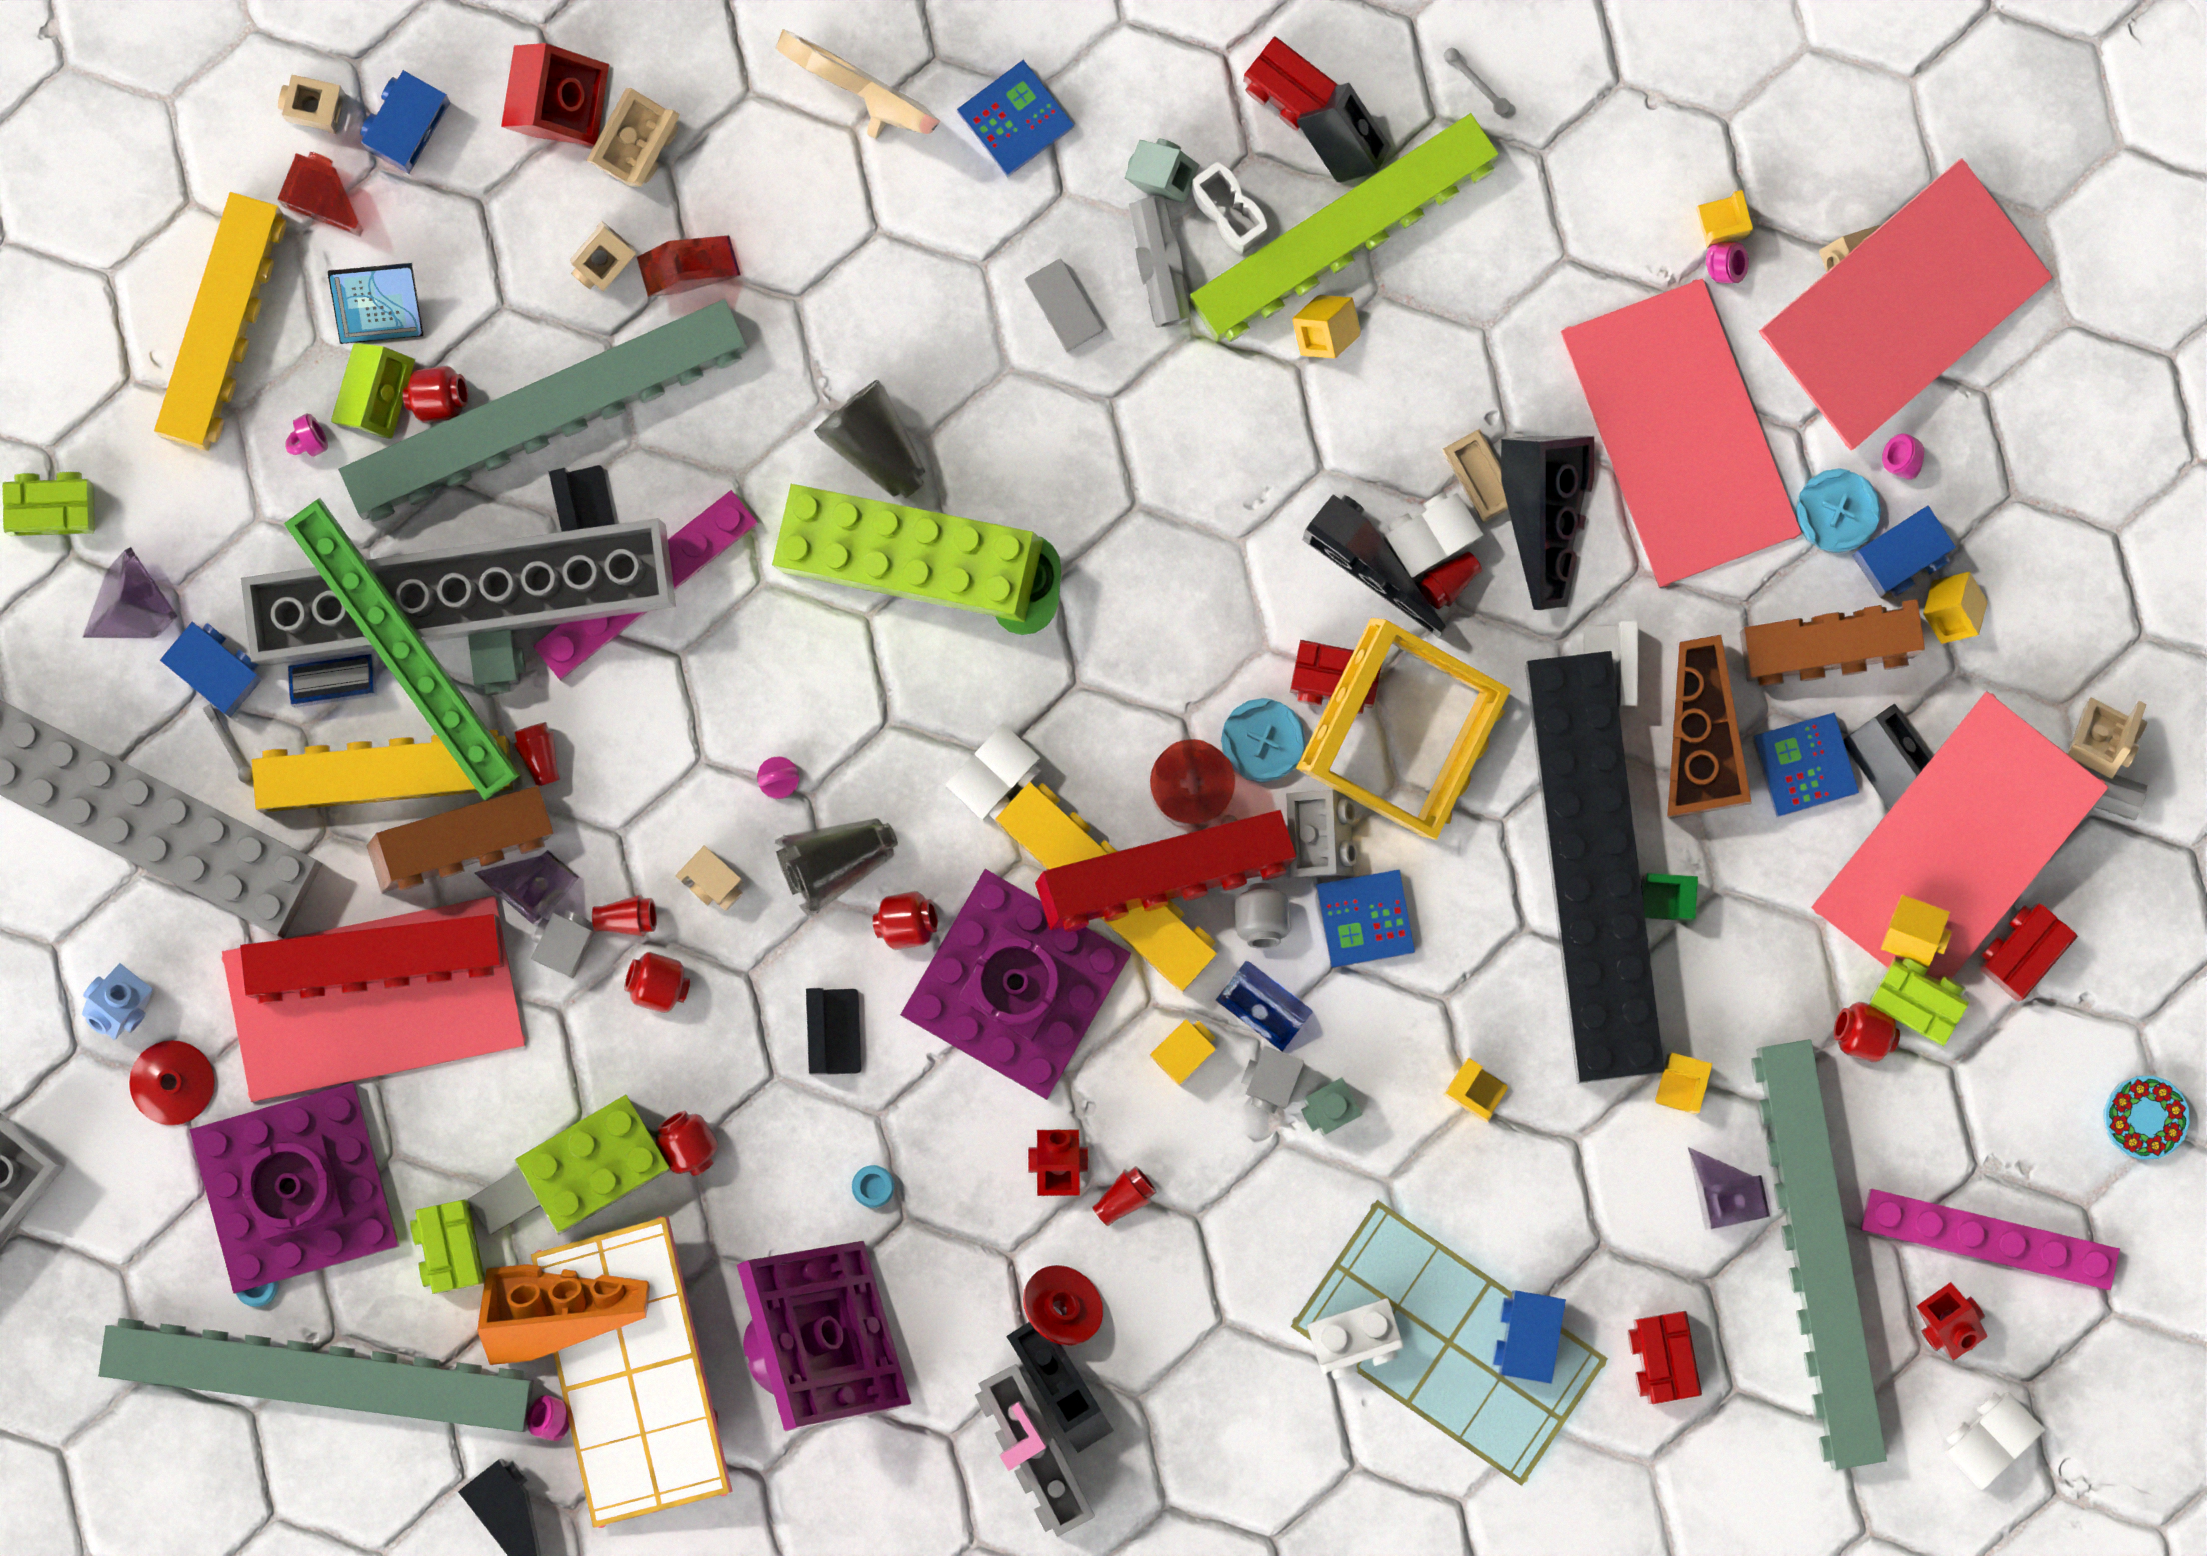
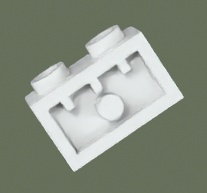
(1355, 1337)

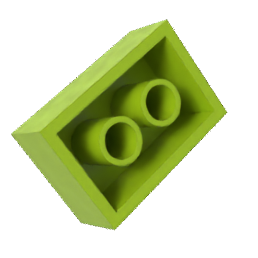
(592, 1164)

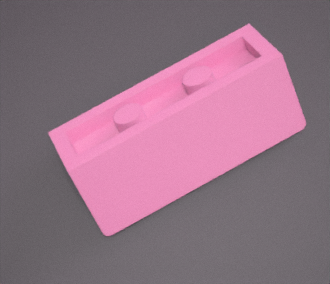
(1028, 1446)

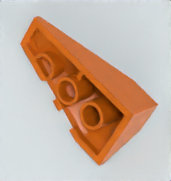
(541, 1312)

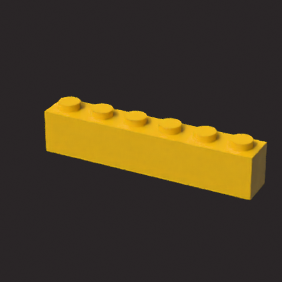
(220, 321)
(360, 774)
(1063, 840)

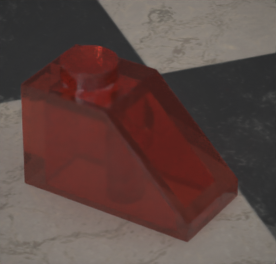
(319, 193)
(687, 265)

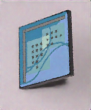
(375, 303)

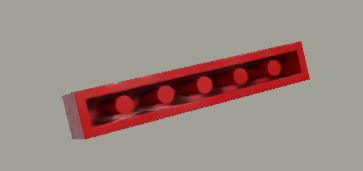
(1165, 870)
(372, 956)

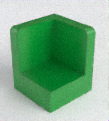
(1669, 896)

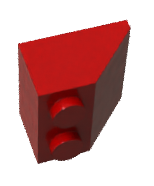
(555, 94)

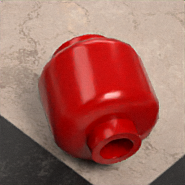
(436, 394)
(905, 920)
(656, 982)
(1866, 1032)
(686, 1143)

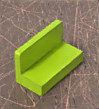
(373, 389)

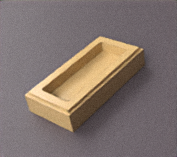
(1478, 474)

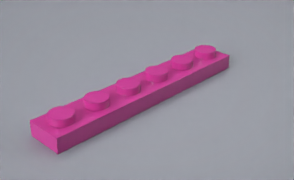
(689, 552)
(1989, 1239)

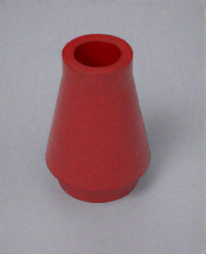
(1446, 582)
(538, 752)
(627, 916)
(1125, 1196)

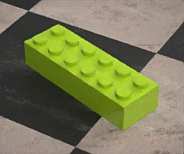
(907, 552)

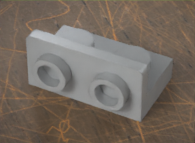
(1321, 833)

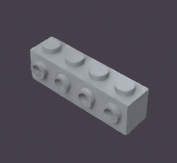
(1047, 1471)

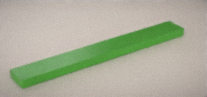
(402, 648)

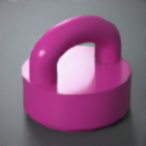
(1727, 262)
(310, 435)
(1903, 456)
(778, 777)
(548, 1418)

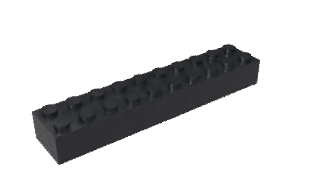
(1594, 867)

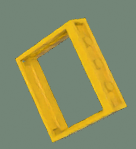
(1348, 698)

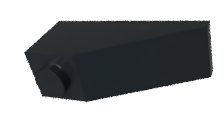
(1061, 1387)
(504, 1507)

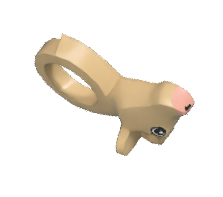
(882, 101)

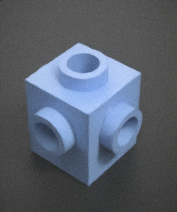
(116, 1002)

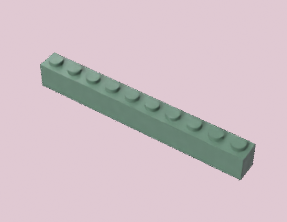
(543, 410)
(1820, 1255)
(316, 1377)

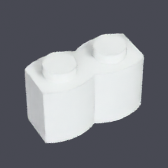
(1236, 216)
(1432, 536)
(994, 773)
(1993, 1439)

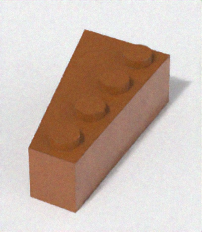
(1832, 644)
(1706, 745)
(459, 838)

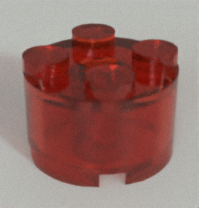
(1206, 764)

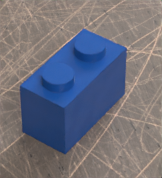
(404, 121)
(1904, 552)
(211, 668)
(1529, 1336)

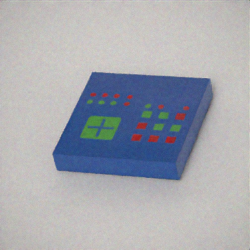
(1015, 118)
(1805, 764)
(1365, 918)

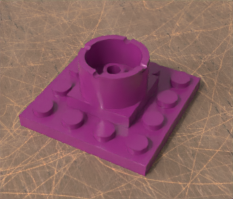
(1021, 1031)
(338, 1196)
(821, 1336)

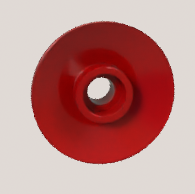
(193, 1086)
(1072, 1295)

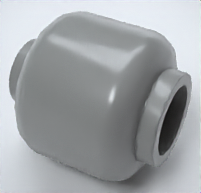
(1262, 916)

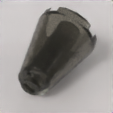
(874, 440)
(833, 859)

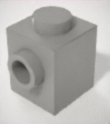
(562, 942)
(1272, 1079)

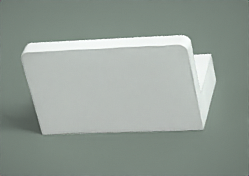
(1623, 643)

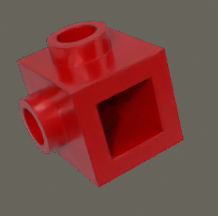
(1058, 1162)
(1952, 1321)

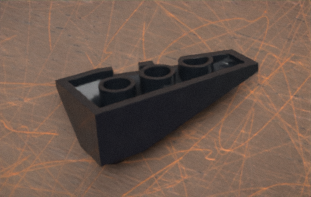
(1544, 496)
(1356, 547)

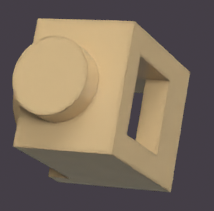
(300, 90)
(618, 253)
(711, 879)

